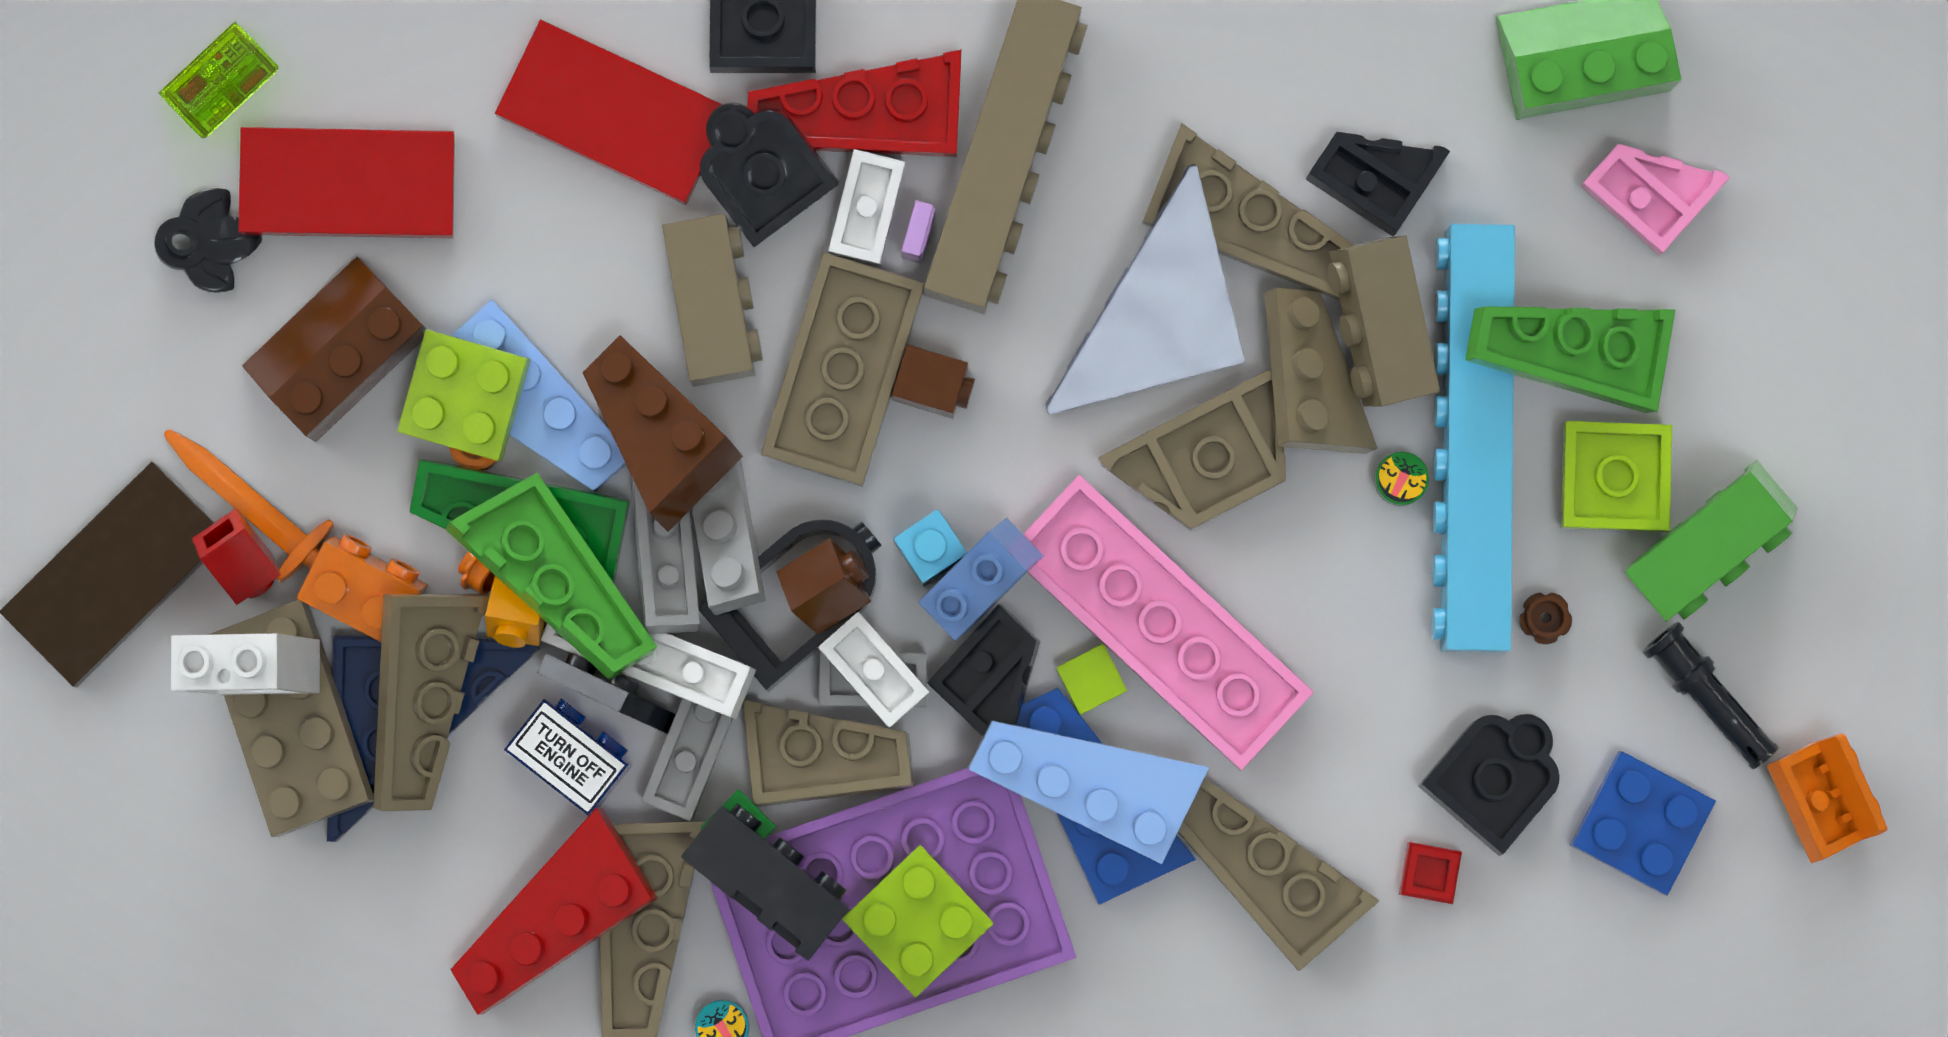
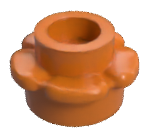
(475, 575)

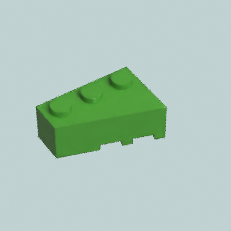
(1714, 543)

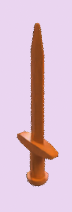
(299, 546)

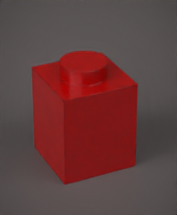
(237, 557)

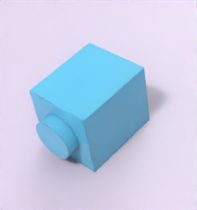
(930, 547)

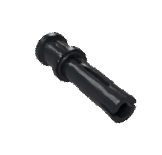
(1695, 676)

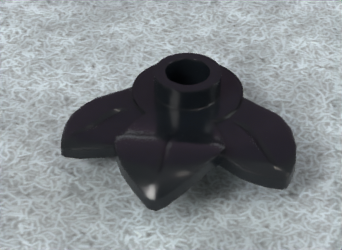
(213, 240)

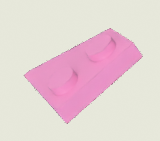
(1652, 193)

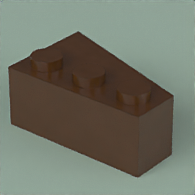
(660, 434)

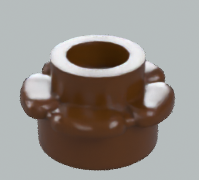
(1559, 622)

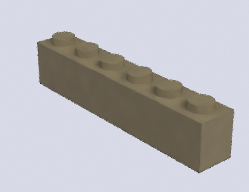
(1003, 152)

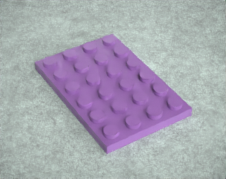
(976, 836)

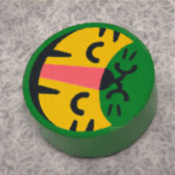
(1401, 479)

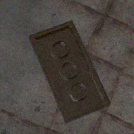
(110, 575)

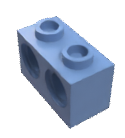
(980, 579)

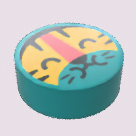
(722, 1019)

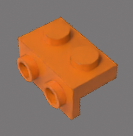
(352, 583)
(1827, 797)

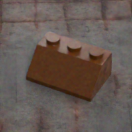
(335, 350)

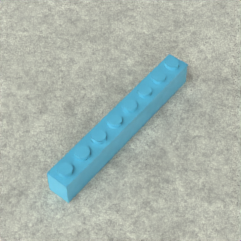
(1475, 448)

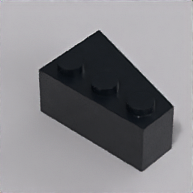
(767, 879)

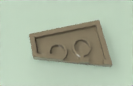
(1311, 377)
(821, 757)

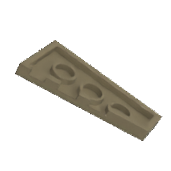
(1275, 879)

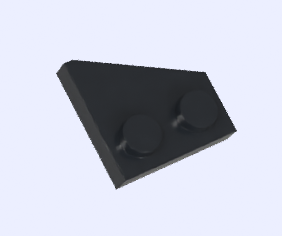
(1376, 177)
(989, 671)

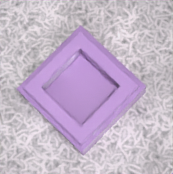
(918, 232)

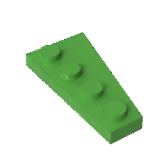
(1582, 350)
(550, 567)

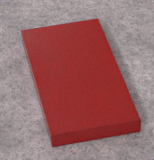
(609, 111)
(346, 182)

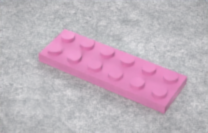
(1162, 624)

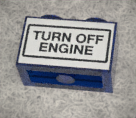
(569, 756)

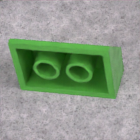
(1587, 54)

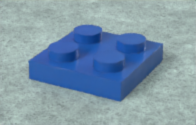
(1642, 823)

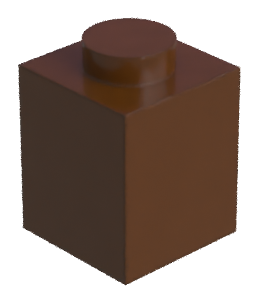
(932, 382)
(824, 585)

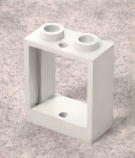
(245, 664)

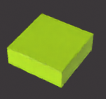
(1091, 679)

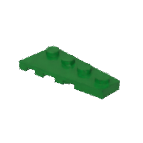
(451, 490)

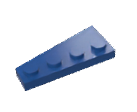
(1105, 863)

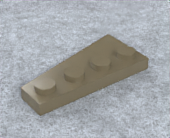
(1251, 216)
(420, 685)
(642, 949)

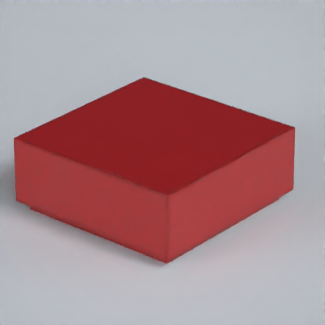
(1430, 873)

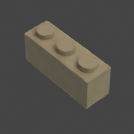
(711, 299)
(1383, 321)

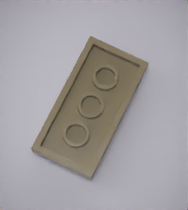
(842, 369)
(297, 743)

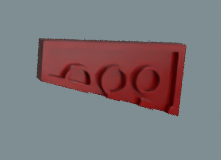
(561, 910)

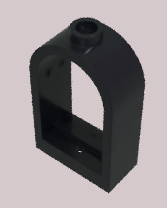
(745, 640)

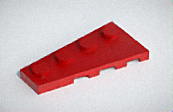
(876, 110)

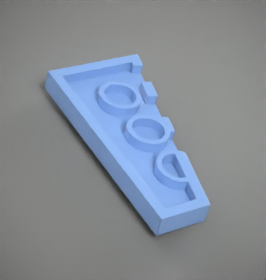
(549, 412)
(1106, 788)

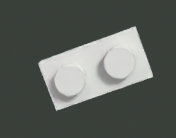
(866, 207)
(873, 669)

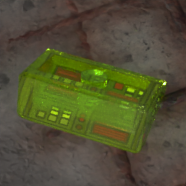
(219, 80)

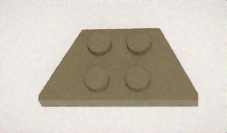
(1206, 455)

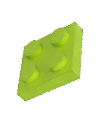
(463, 395)
(1616, 476)
(917, 921)

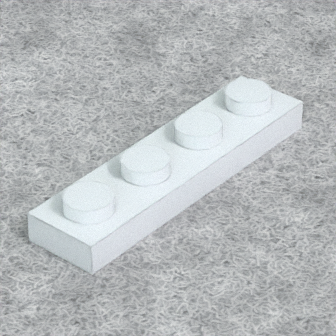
(685, 672)

